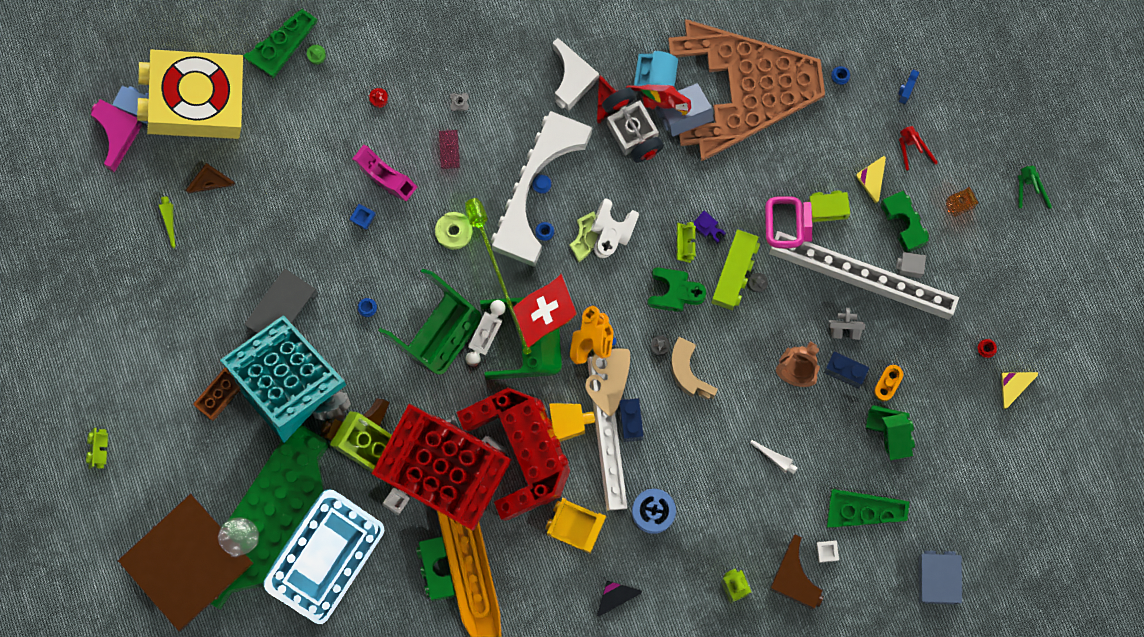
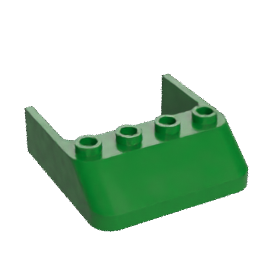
(443, 331)
(544, 355)

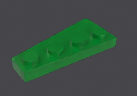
(281, 44)

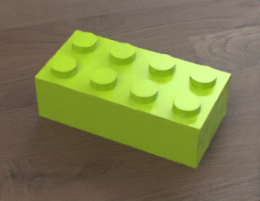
(361, 440)

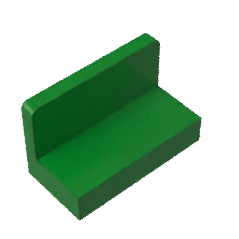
(875, 415)

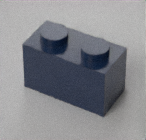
(846, 370)
(631, 420)

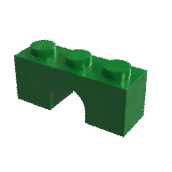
(900, 207)
(431, 552)

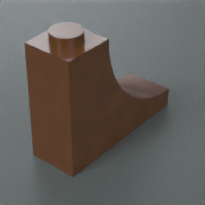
(374, 414)
(792, 581)

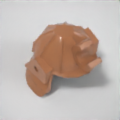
(799, 365)

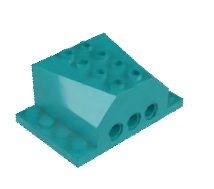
(282, 376)

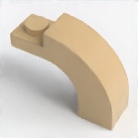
(682, 373)

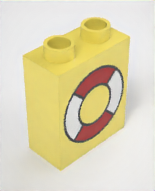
(192, 94)

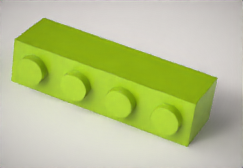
(735, 269)

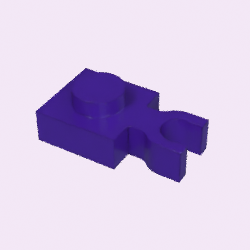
(707, 225)

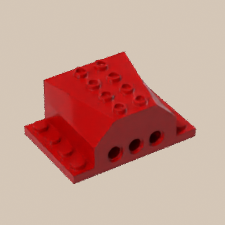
(442, 466)

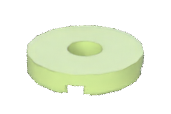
(453, 241)

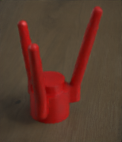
(912, 137)

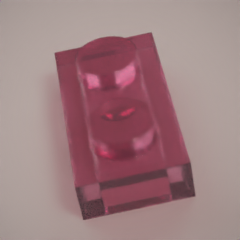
(449, 149)

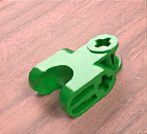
(680, 291)

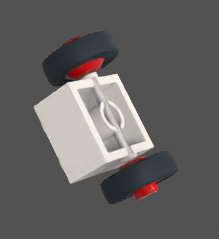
(632, 126)

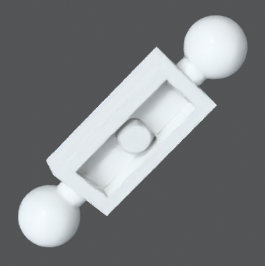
(485, 333)

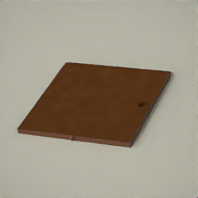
(183, 563)

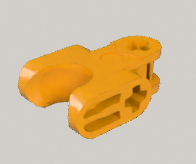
(594, 334)

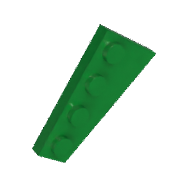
(862, 509)

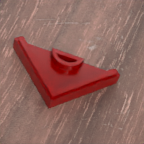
(604, 92)

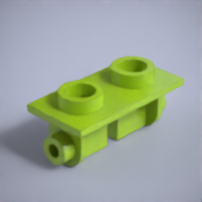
(685, 247)
(95, 456)

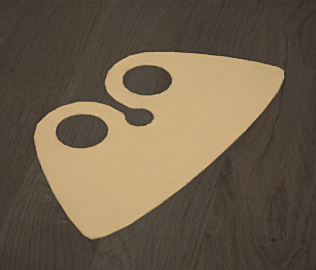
(611, 389)

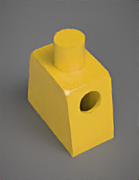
(569, 420)

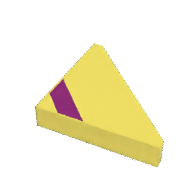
(872, 177)
(1014, 384)

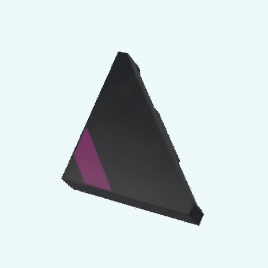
(615, 595)

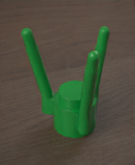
(1030, 176)

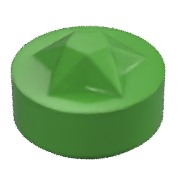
(316, 54)

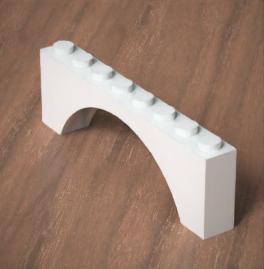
(556, 138)

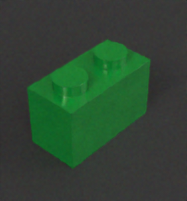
(898, 436)

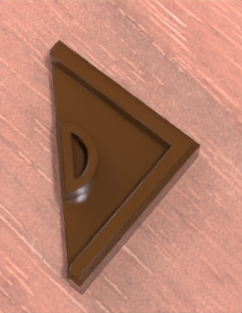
(209, 179)

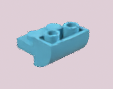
(656, 69)

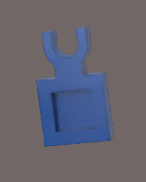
(905, 90)

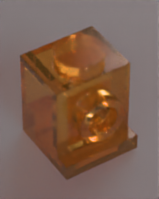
(957, 208)

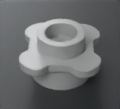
(463, 106)

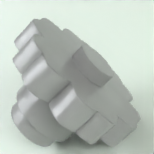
(333, 407)

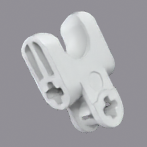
(610, 231)

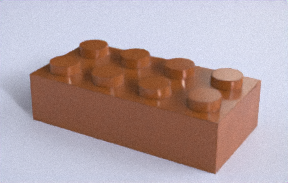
(217, 395)

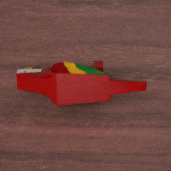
(664, 97)

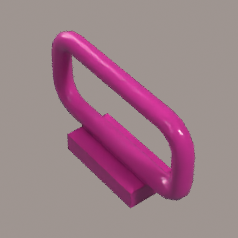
(803, 222)

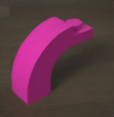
(384, 175)

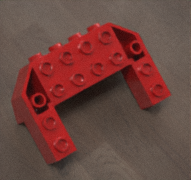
(533, 444)

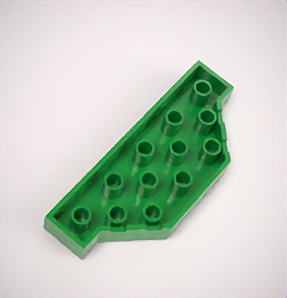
(278, 503)

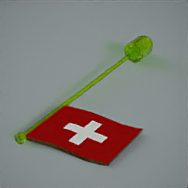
(539, 311)

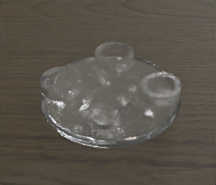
(238, 536)

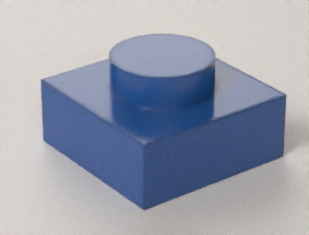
(362, 216)

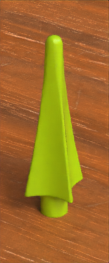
(167, 212)

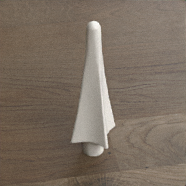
(781, 461)

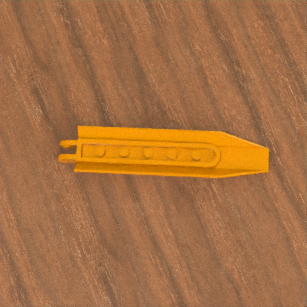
(471, 578)

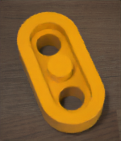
(888, 383)

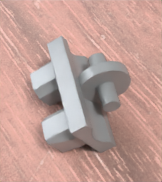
(838, 326)

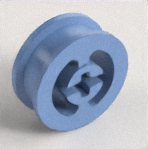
(656, 495)

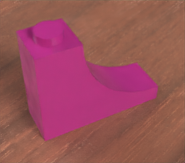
(120, 128)

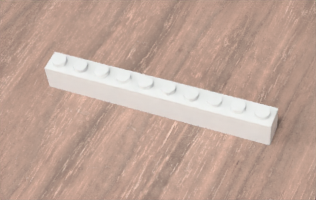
(867, 277)

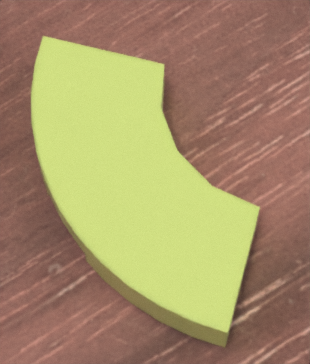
(586, 238)

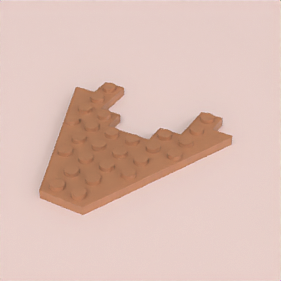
(763, 84)

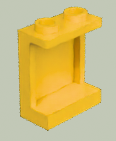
(575, 525)

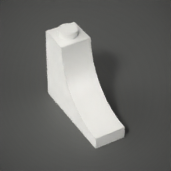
(577, 78)

